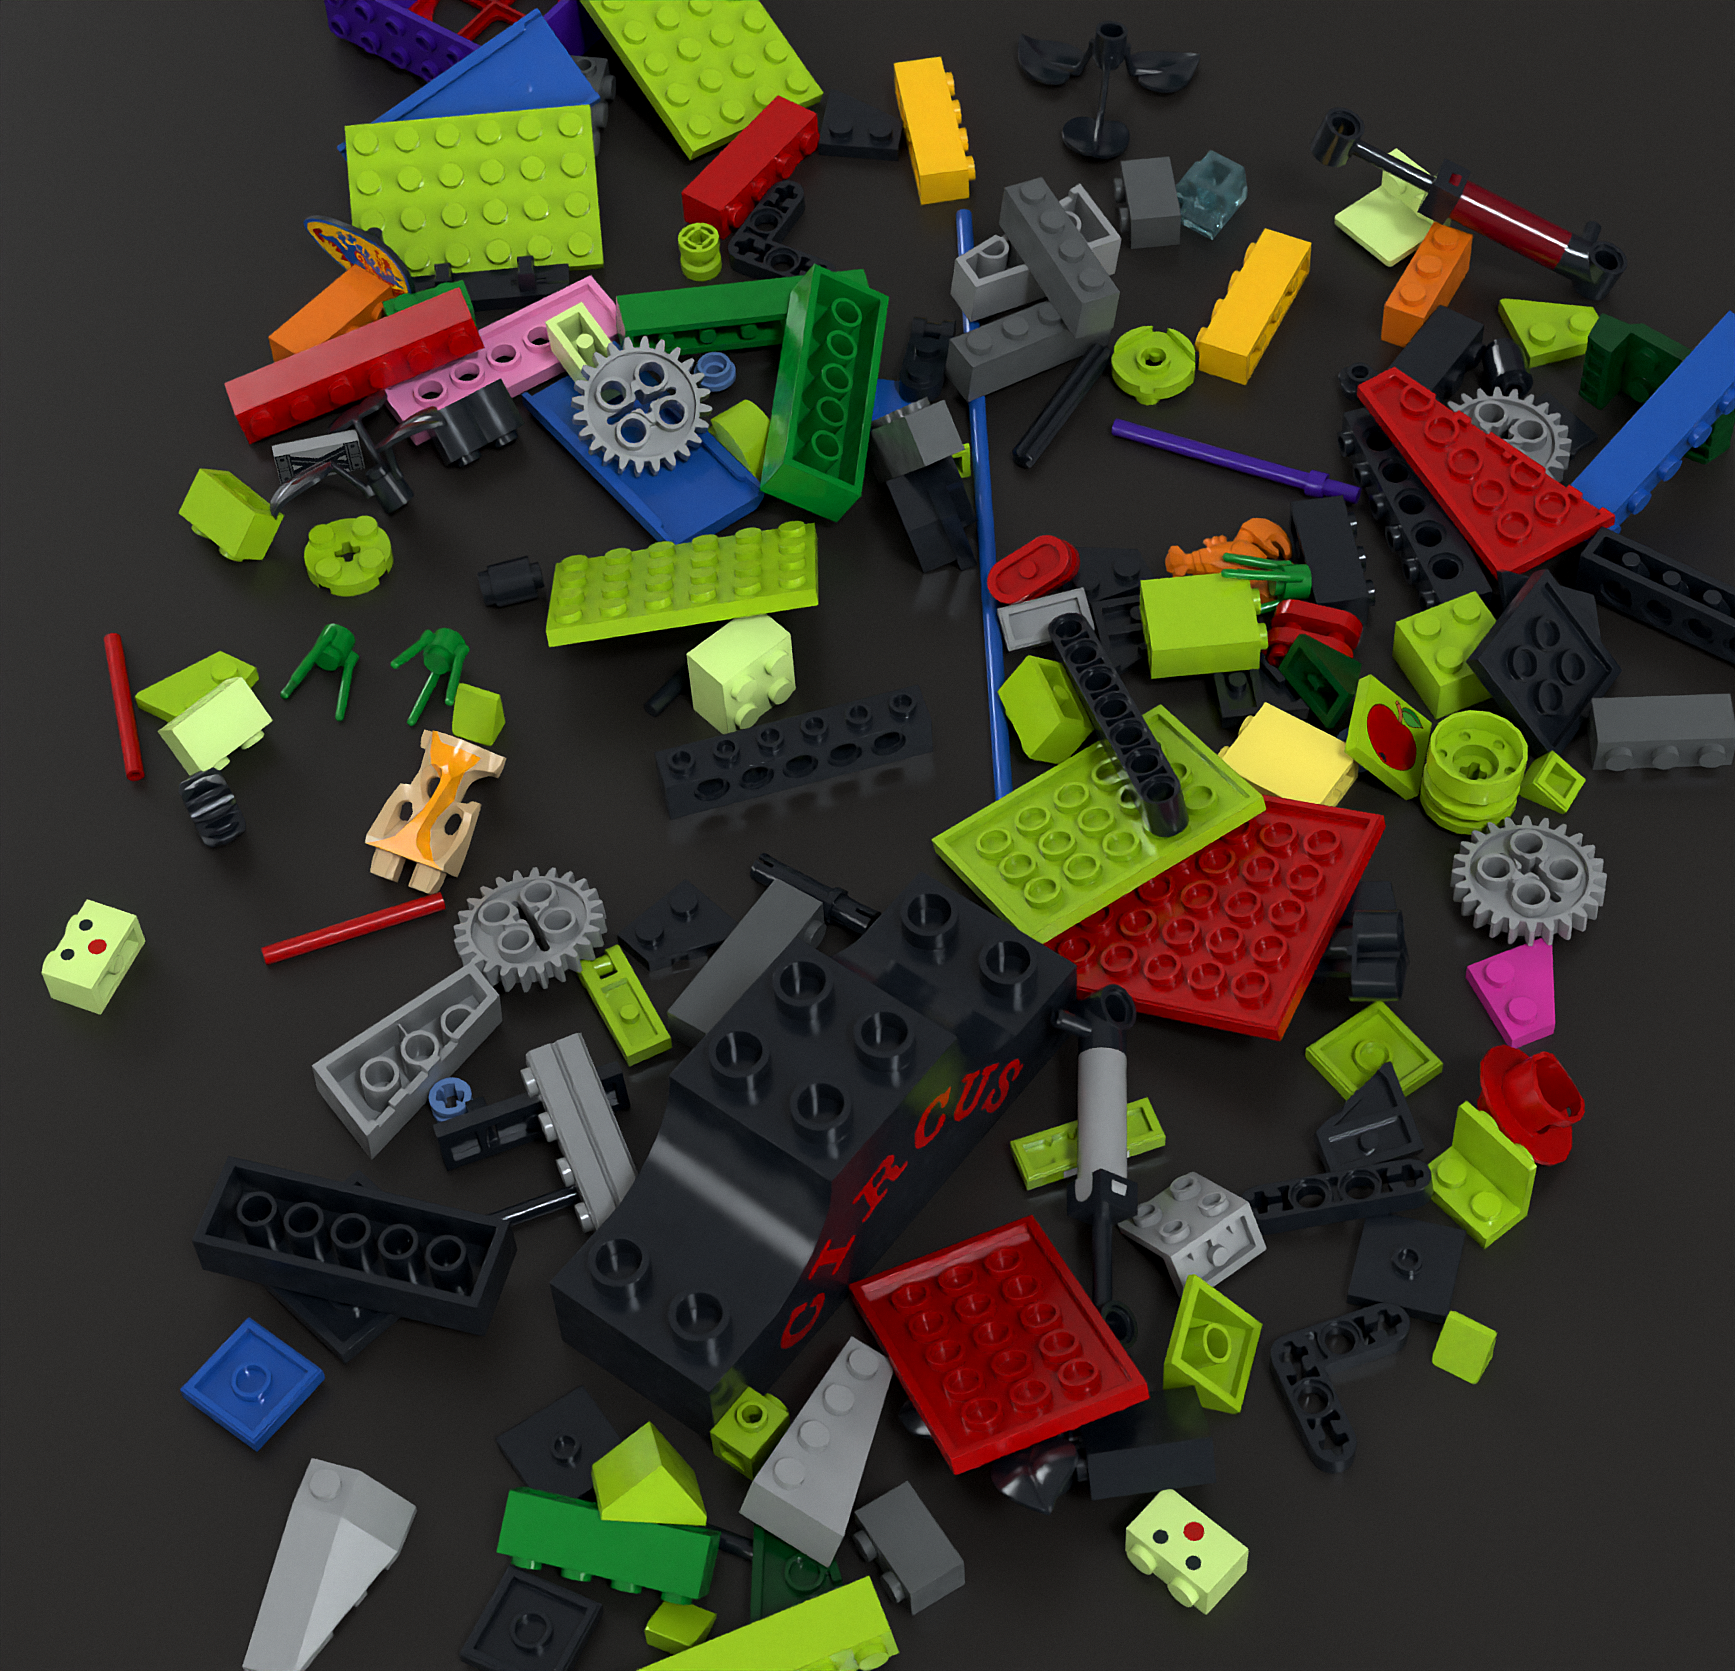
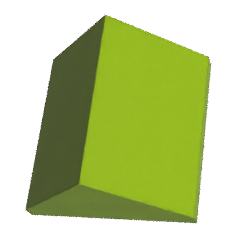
(1211, 1347)
(647, 1482)

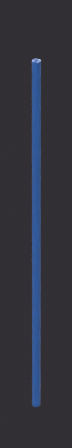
(987, 557)

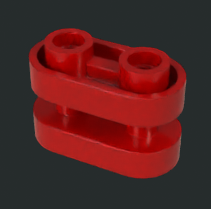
(1033, 570)
(1326, 624)

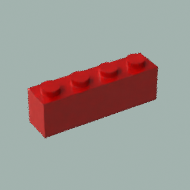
(751, 165)

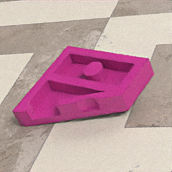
(1517, 991)

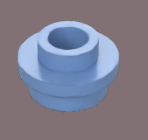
(718, 371)

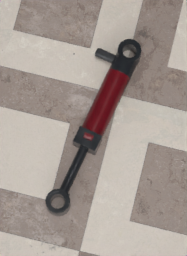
(1449, 194)

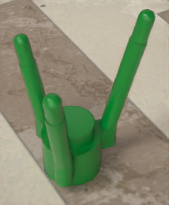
(1283, 579)
(329, 652)
(442, 653)

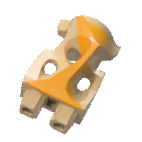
(424, 835)

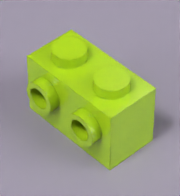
(230, 515)
(1045, 710)

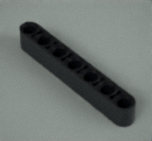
(1120, 726)

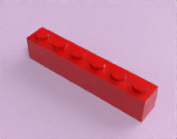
(353, 365)

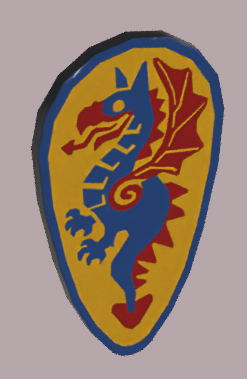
(364, 248)

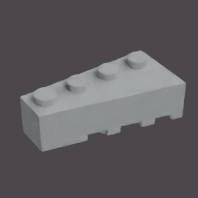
(997, 279)
(389, 1068)

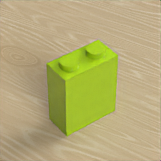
(1201, 625)

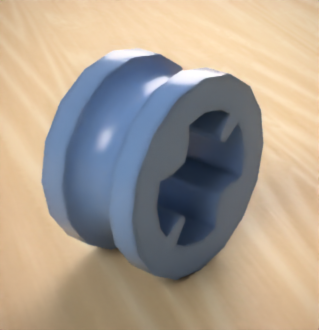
(447, 1088)

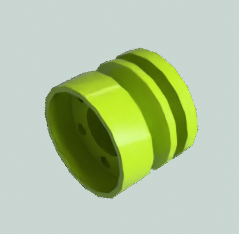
(1473, 771)

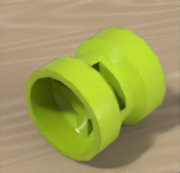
(700, 252)

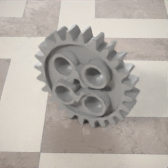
(621, 373)
(1533, 429)
(1528, 880)
(557, 910)

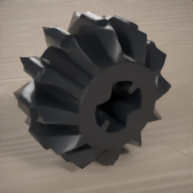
(212, 807)

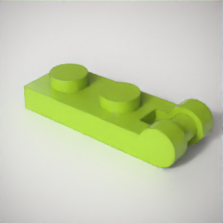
(624, 1006)

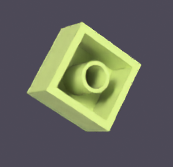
(741, 672)

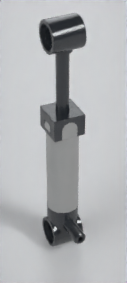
(1102, 1191)

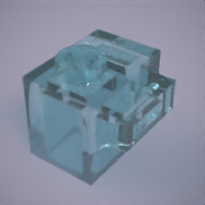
(1211, 193)

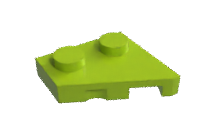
(1548, 329)
(183, 689)

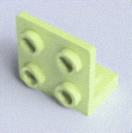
(1388, 218)

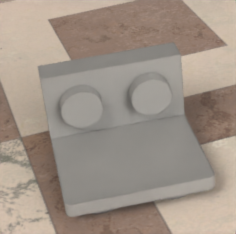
(1197, 1230)

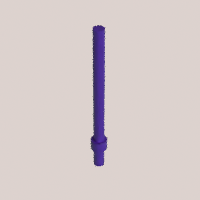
(1314, 483)

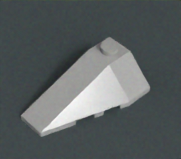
(330, 1552)

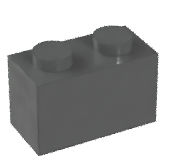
(1149, 202)
(908, 1548)

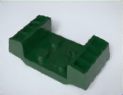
(1638, 363)

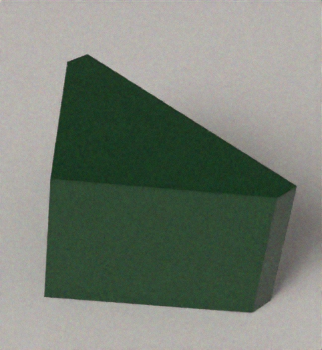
(1321, 677)

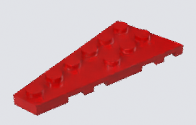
(1485, 485)

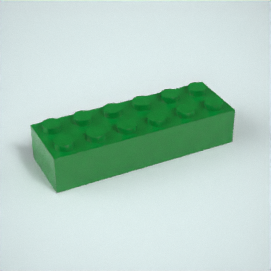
(825, 394)

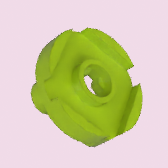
(1153, 382)
(345, 536)

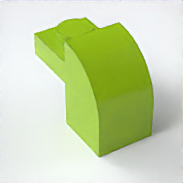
(744, 434)

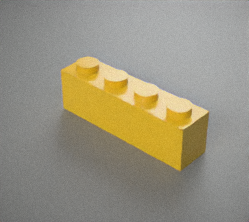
(933, 131)
(1253, 306)

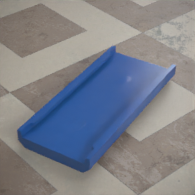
(511, 72)
(675, 505)

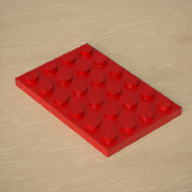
(997, 1344)

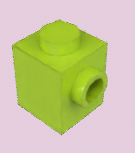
(750, 1431)

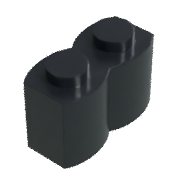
(476, 421)

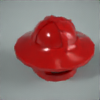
(1531, 1101)

